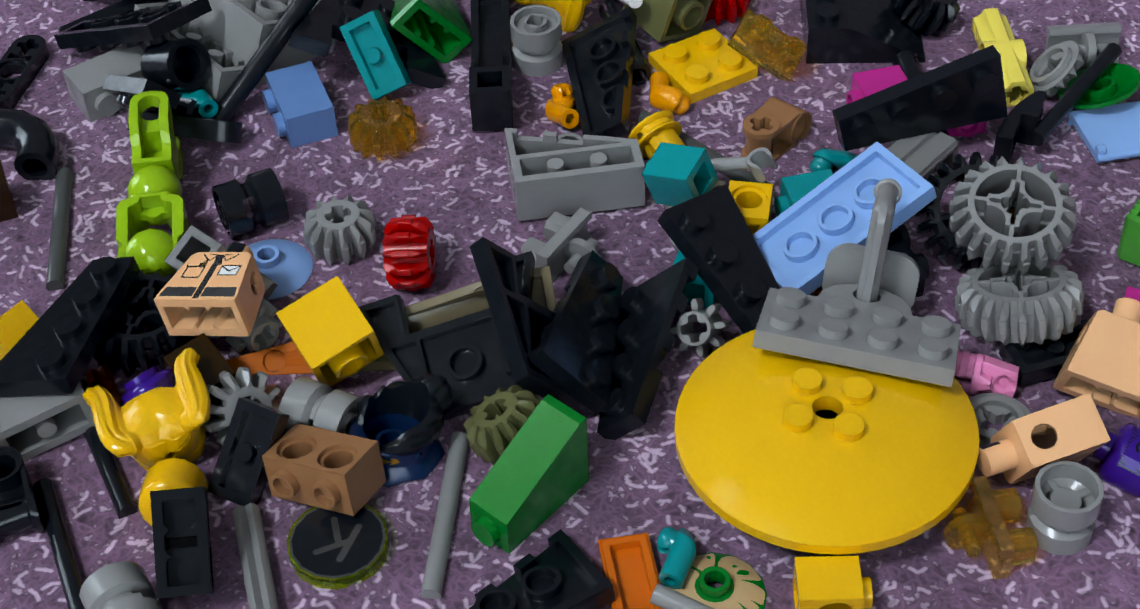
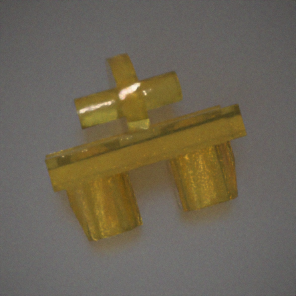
(767, 45)
(984, 529)

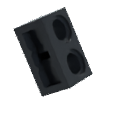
(182, 542)

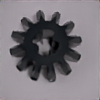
(927, 16)

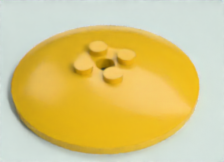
(815, 483)

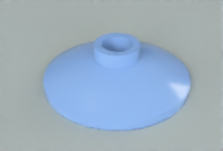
(283, 263)

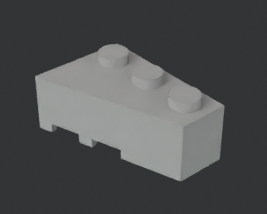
(573, 174)

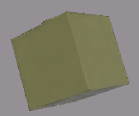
(671, 18)

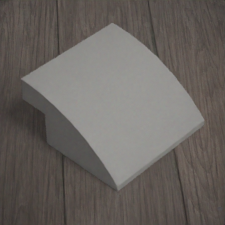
(232, 37)

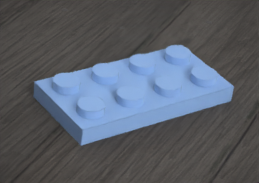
(837, 214)

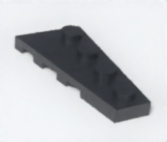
(602, 73)

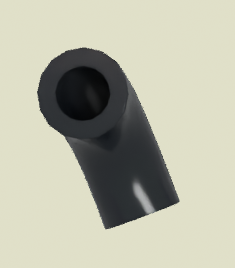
(34, 142)

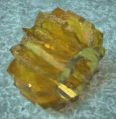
(382, 128)

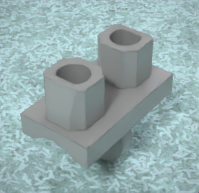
(1089, 37)
(566, 244)

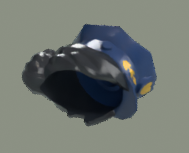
(406, 425)

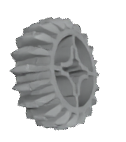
(1041, 209)
(1019, 306)

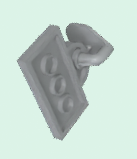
(864, 310)

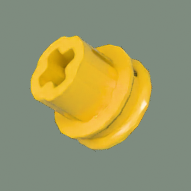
(656, 129)

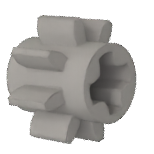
(714, 324)
(264, 331)

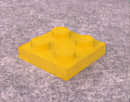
(703, 65)

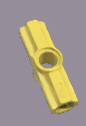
(994, 29)

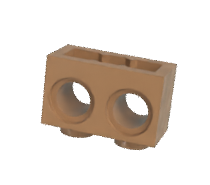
(324, 469)

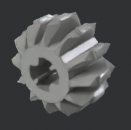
(340, 229)
(226, 398)

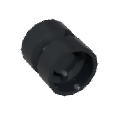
(263, 195)

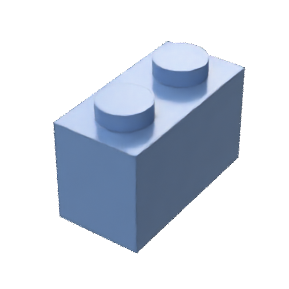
(299, 105)

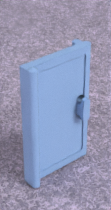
(1109, 131)

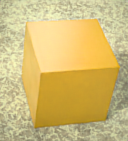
(330, 332)

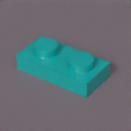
(375, 54)

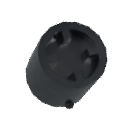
(177, 64)

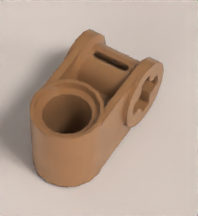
(775, 127)

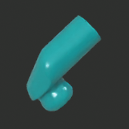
(681, 555)

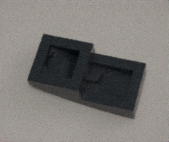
(1019, 124)

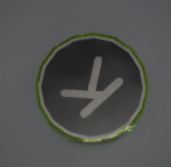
(336, 547)

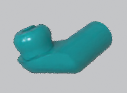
(205, 105)
(830, 158)

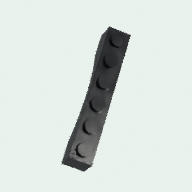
(490, 66)

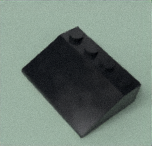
(855, 32)

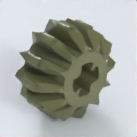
(498, 421)

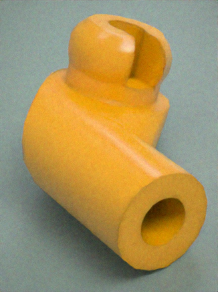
(665, 96)
(560, 107)

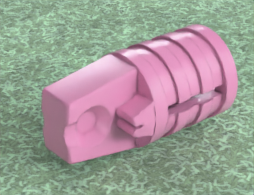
(985, 374)

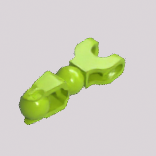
(153, 189)

